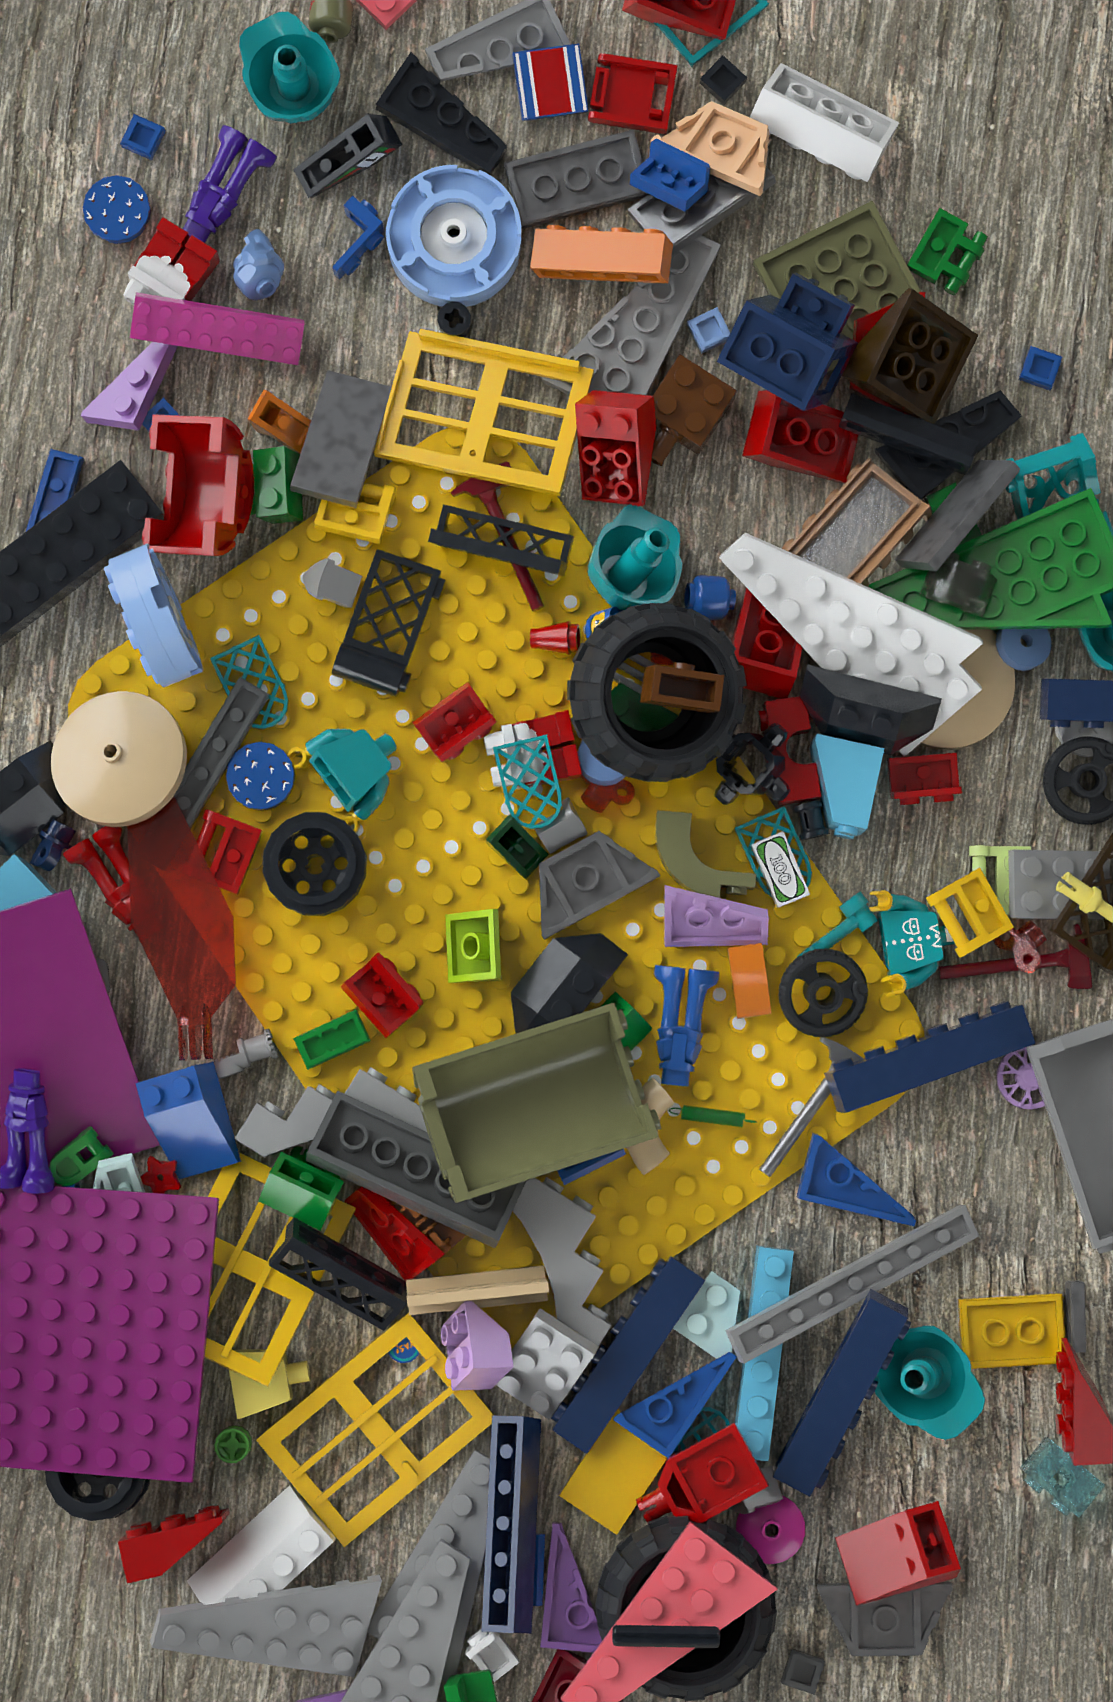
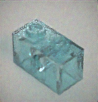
(1080, 1487)

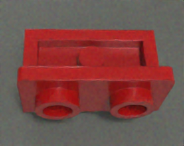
(455, 723)
(923, 777)
(383, 994)

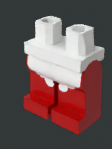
(171, 265)
(559, 734)

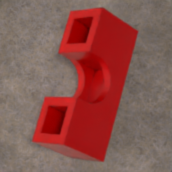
(794, 718)

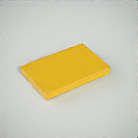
(1011, 1329)
(613, 1476)

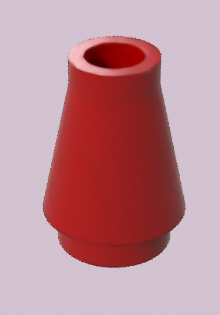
(557, 638)

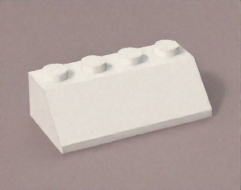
(824, 122)
(265, 1552)

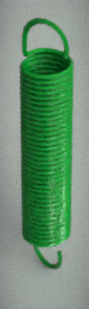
(712, 1116)

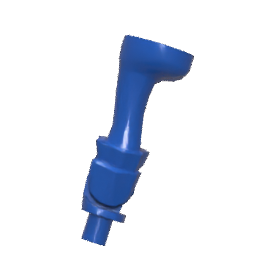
(678, 1044)

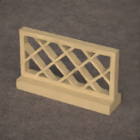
(482, 1288)

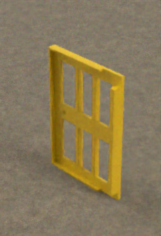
(497, 363)
(258, 1271)
(377, 1430)

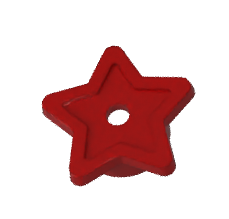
(167, 1170)

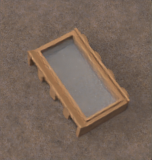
(860, 524)

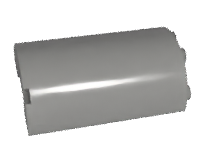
(1078, 1095)

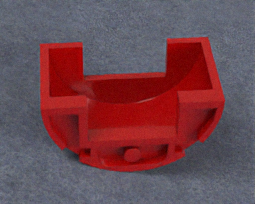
(205, 485)

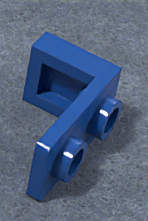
(365, 217)

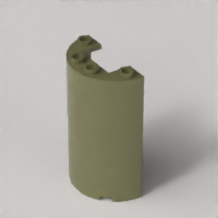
(533, 1103)

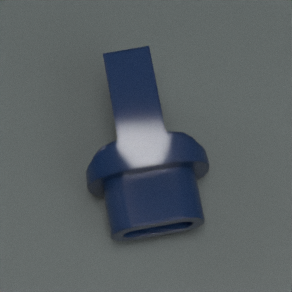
(52, 844)

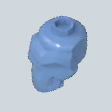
(257, 267)

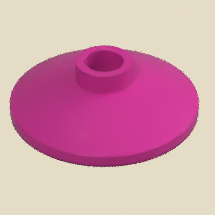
(790, 1530)

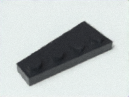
(432, 112)
(979, 421)

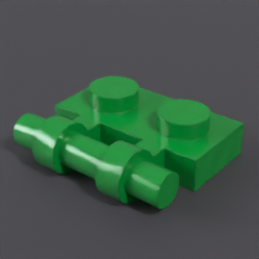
(937, 246)

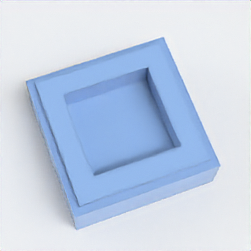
(709, 330)

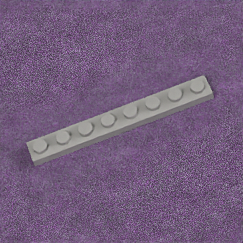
(851, 1283)

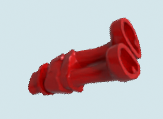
(85, 854)

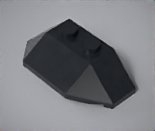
(867, 709)
(27, 799)
(564, 979)

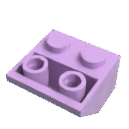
(475, 1348)

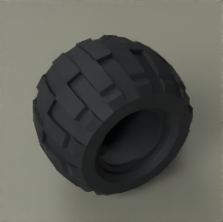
(693, 736)
(702, 1669)

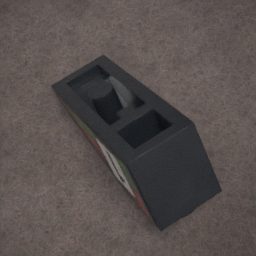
(348, 154)

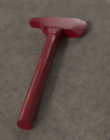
(487, 494)
(1077, 963)

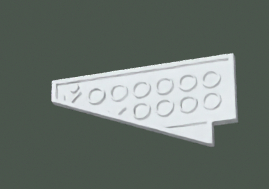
(858, 628)

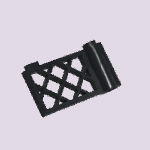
(377, 666)

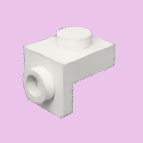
(491, 1653)

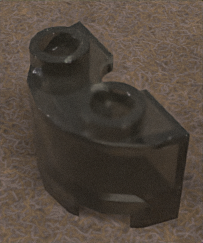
(960, 585)

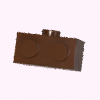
(682, 688)

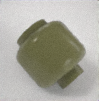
(331, 19)

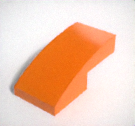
(749, 980)

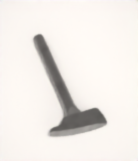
(836, 1053)

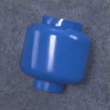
(710, 596)

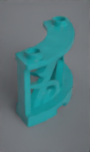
(1079, 467)

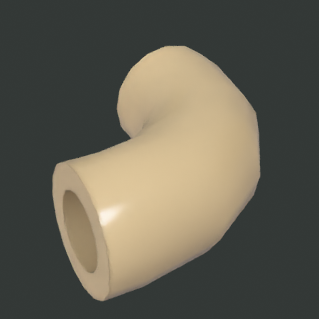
(652, 1152)

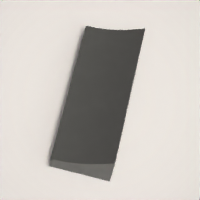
(402, 1167)

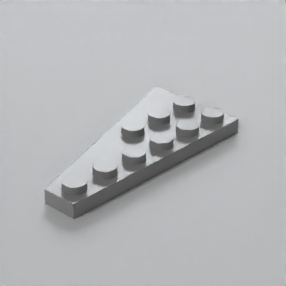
(640, 329)
(461, 1523)
(283, 1628)
(416, 1642)

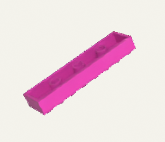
(217, 328)

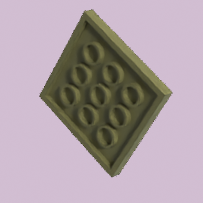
(847, 258)

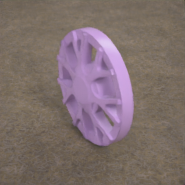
(1024, 1079)

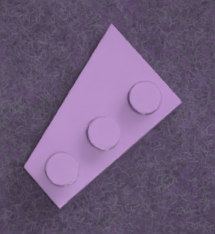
(711, 921)

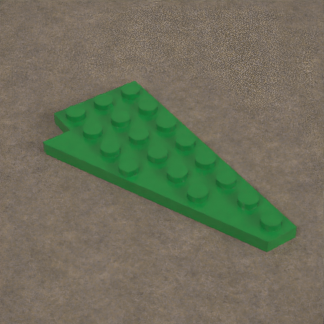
(1045, 567)

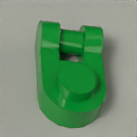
(69, 1166)

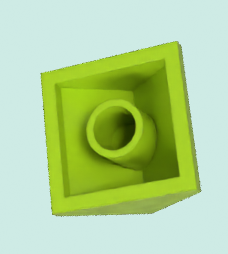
(473, 946)

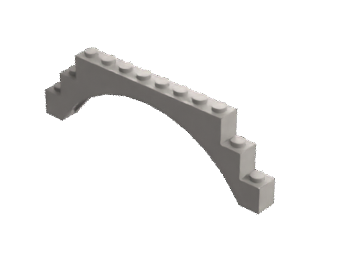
(547, 1215)

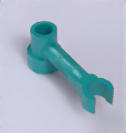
(857, 916)

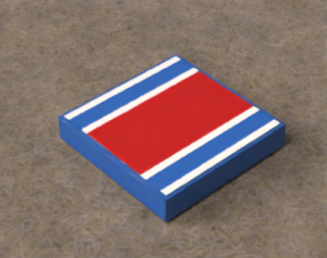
(550, 82)

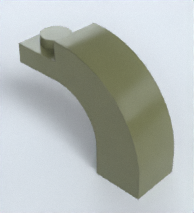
(682, 864)

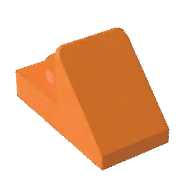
(279, 421)

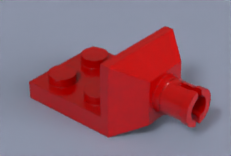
(706, 1478)

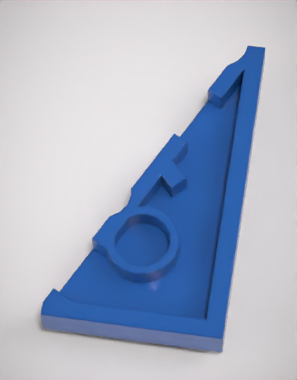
(838, 1183)
(671, 1411)

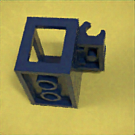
(792, 342)

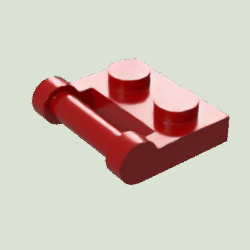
(234, 850)

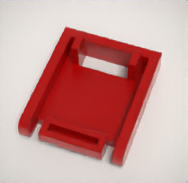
(627, 93)

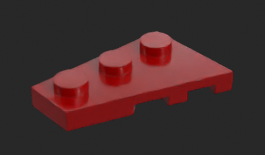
(394, 1234)

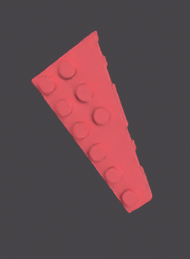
(690, 1587)

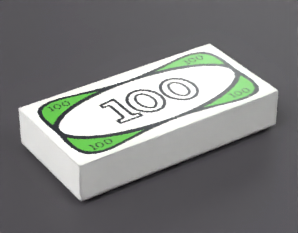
(780, 869)

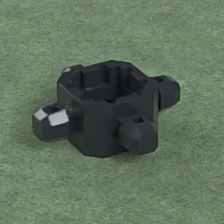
(767, 781)

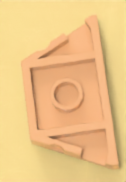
(727, 142)

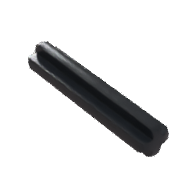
(666, 1636)

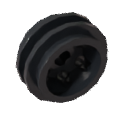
(282, 847)
(97, 1505)

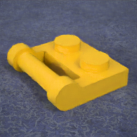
(364, 522)
(978, 906)

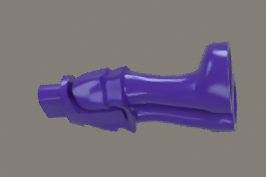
(211, 203)
(26, 1113)

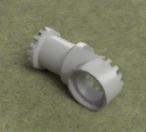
(249, 1052)

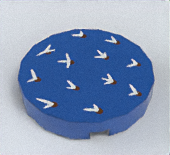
(116, 209)
(260, 776)

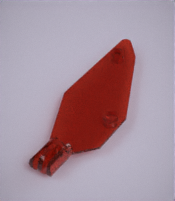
(181, 924)

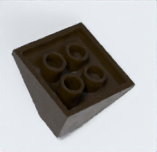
(912, 356)

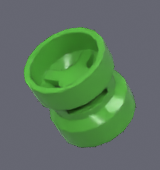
(228, 1446)

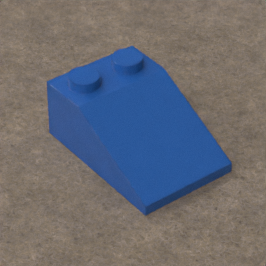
(190, 1119)

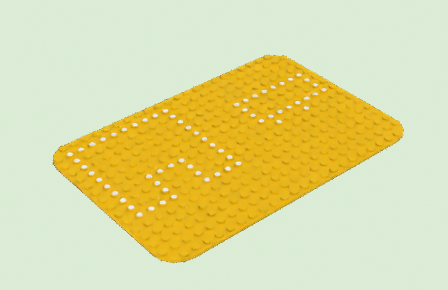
(434, 860)

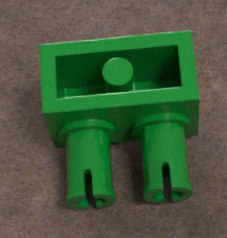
(272, 481)
(301, 1189)

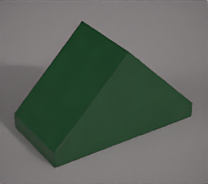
(516, 847)

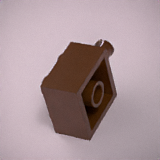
(688, 408)

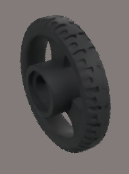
(1056, 778)
(805, 969)

